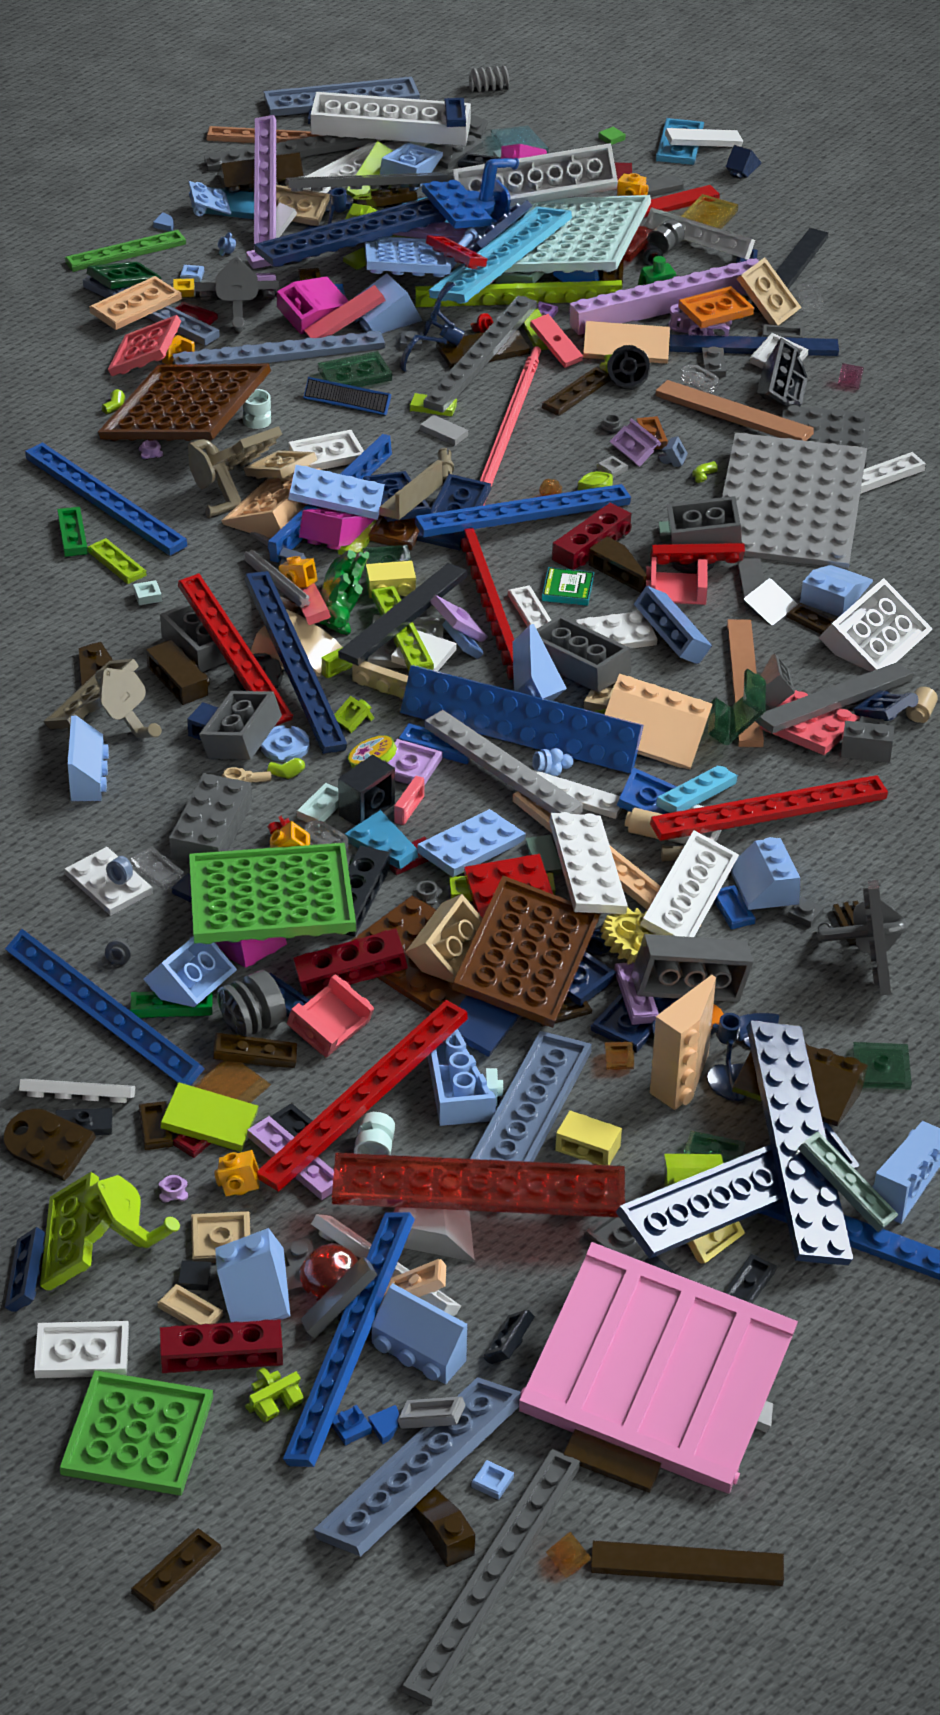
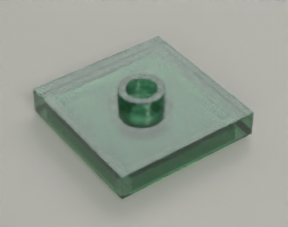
(886, 1063)

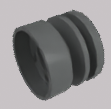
(252, 1004)

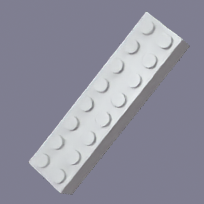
(385, 119)
(551, 175)

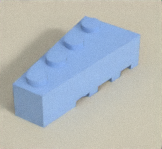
(458, 1085)

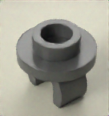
(118, 951)

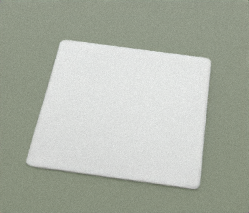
(770, 601)

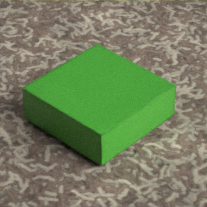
(611, 135)

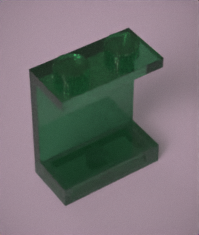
(729, 722)

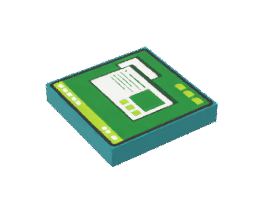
(568, 586)

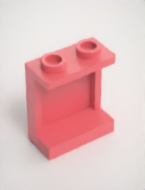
(331, 1016)

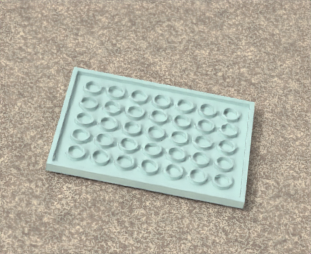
(591, 239)

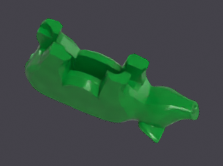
(342, 589)

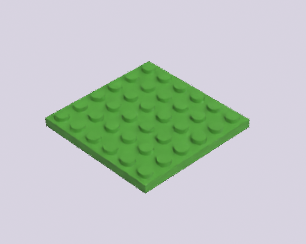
(271, 893)

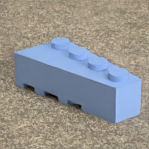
(909, 1169)

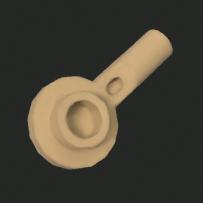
(248, 776)

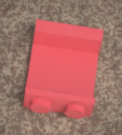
(680, 587)

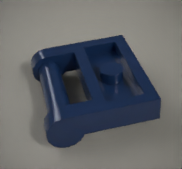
(885, 705)

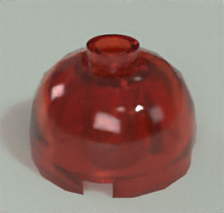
(325, 1268)

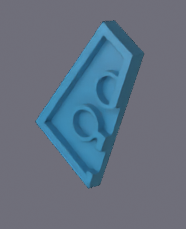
(383, 835)

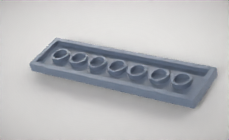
(302, 99)
(533, 1099)
(416, 1469)

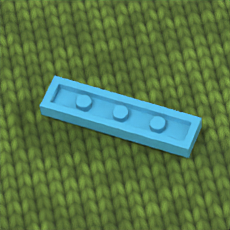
(697, 790)

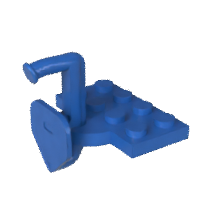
(473, 208)

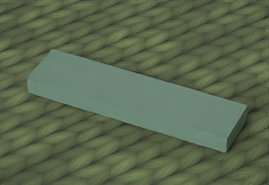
(848, 1181)

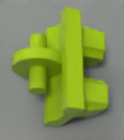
(263, 1400)

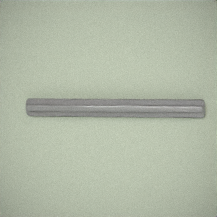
(280, 581)

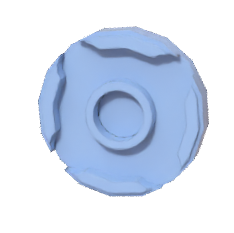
(285, 744)

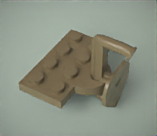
(219, 463)
(114, 689)

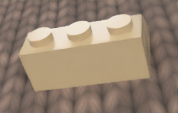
(445, 939)

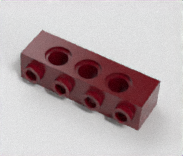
(574, 546)
(351, 961)
(221, 1346)

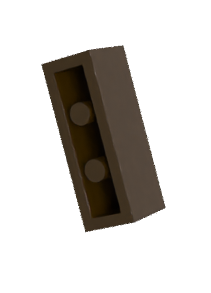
(177, 672)

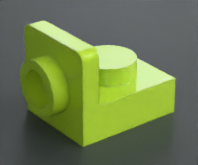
(353, 713)

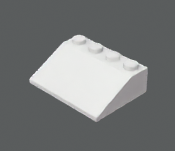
(876, 629)

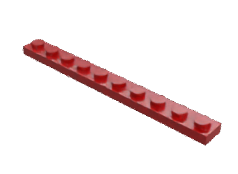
(489, 598)
(768, 807)
(361, 1096)

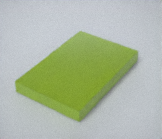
(209, 1117)

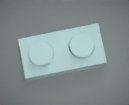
(319, 805)

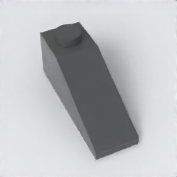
(778, 682)

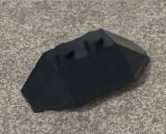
(783, 376)

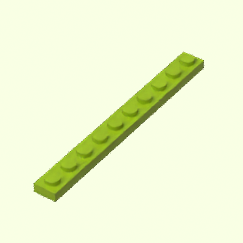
(541, 292)

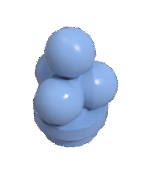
(551, 761)

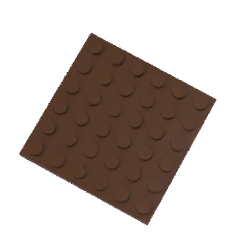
(185, 402)

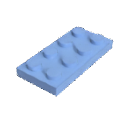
(336, 492)
(471, 842)

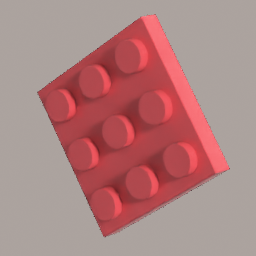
(144, 346)
(818, 733)

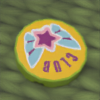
(380, 746)

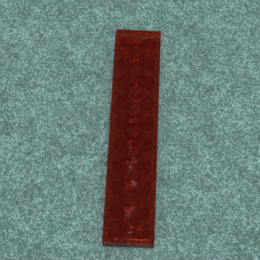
(478, 1185)

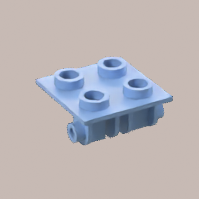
(205, 197)

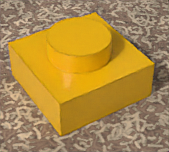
(185, 286)

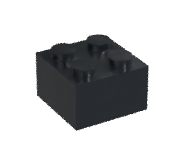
(366, 790)

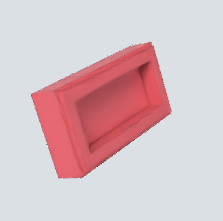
(409, 800)

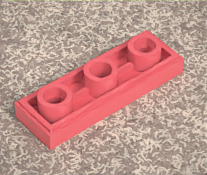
(556, 340)

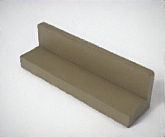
(413, 492)

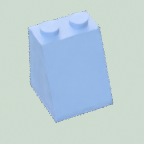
(394, 312)

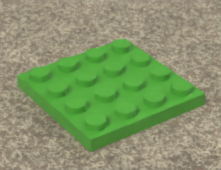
(137, 1433)

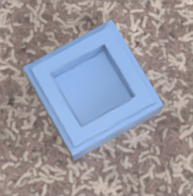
(192, 272)
(492, 1479)

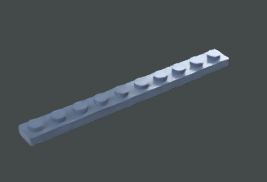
(284, 350)

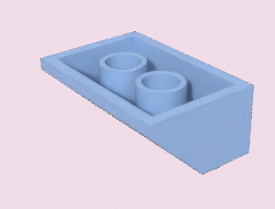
(86, 762)
(766, 875)
(190, 973)
(420, 1335)

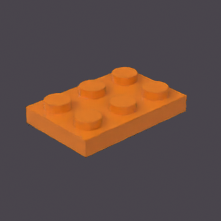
(716, 307)

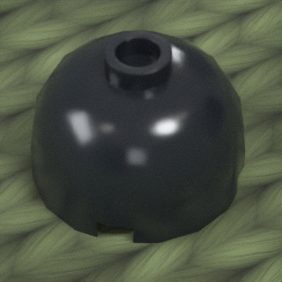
(629, 367)

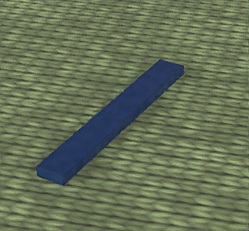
(748, 345)

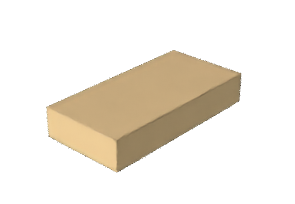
(189, 1307)

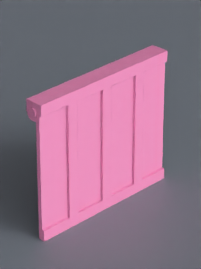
(659, 1366)

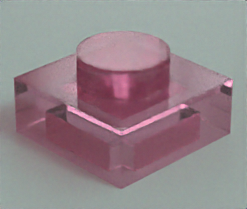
(850, 376)

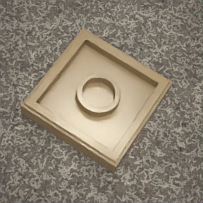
(216, 1230)

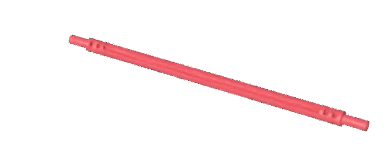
(510, 417)

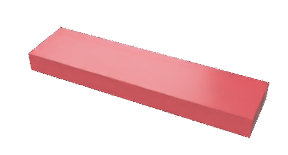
(346, 313)
(317, 609)

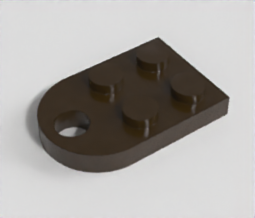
(387, 197)
(49, 1143)

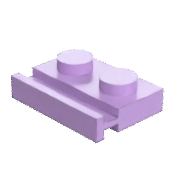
(635, 442)

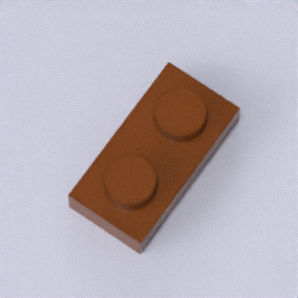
(654, 427)

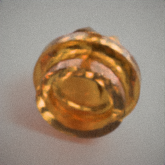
(550, 487)

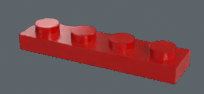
(458, 252)
(692, 552)

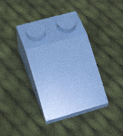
(410, 159)
(833, 589)
(534, 668)
(254, 1278)

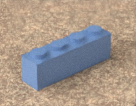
(672, 625)

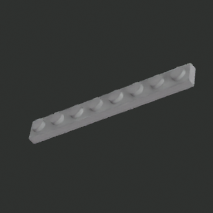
(502, 764)

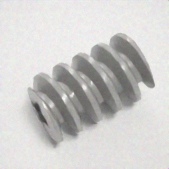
(488, 77)

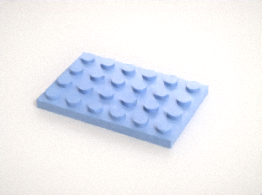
(405, 255)

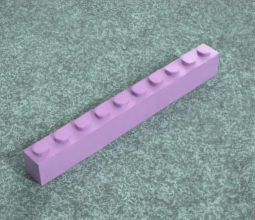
(654, 298)

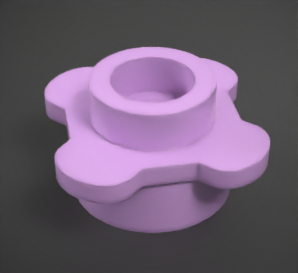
(150, 449)
(173, 1182)

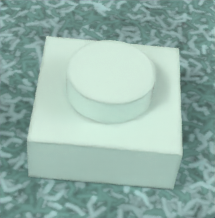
(147, 592)
(493, 1083)

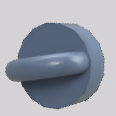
(119, 870)

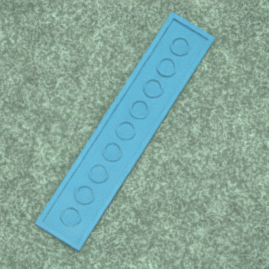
(503, 253)

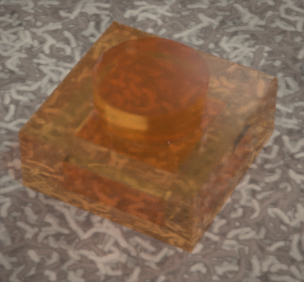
(619, 1055)
(568, 1555)

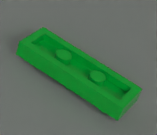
(72, 531)
(150, 1005)

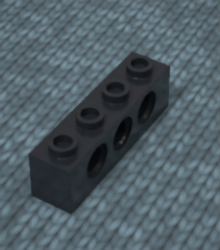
(366, 875)

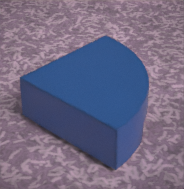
(385, 1423)

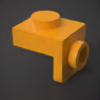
(178, 345)

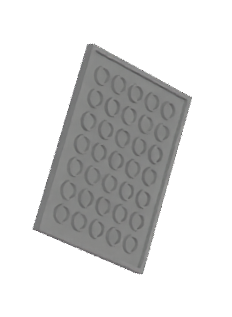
(796, 498)

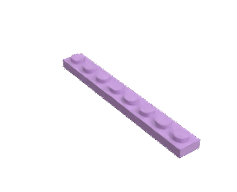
(265, 179)

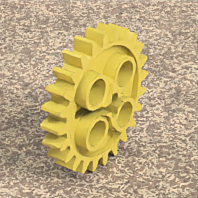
(624, 933)

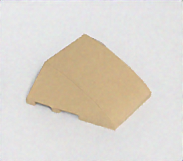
(313, 639)

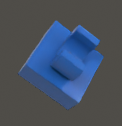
(351, 1425)

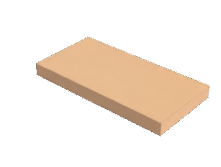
(135, 302)
(606, 337)

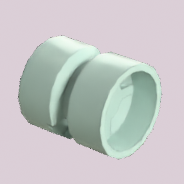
(257, 410)
(375, 1134)

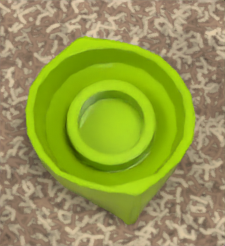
(595, 480)

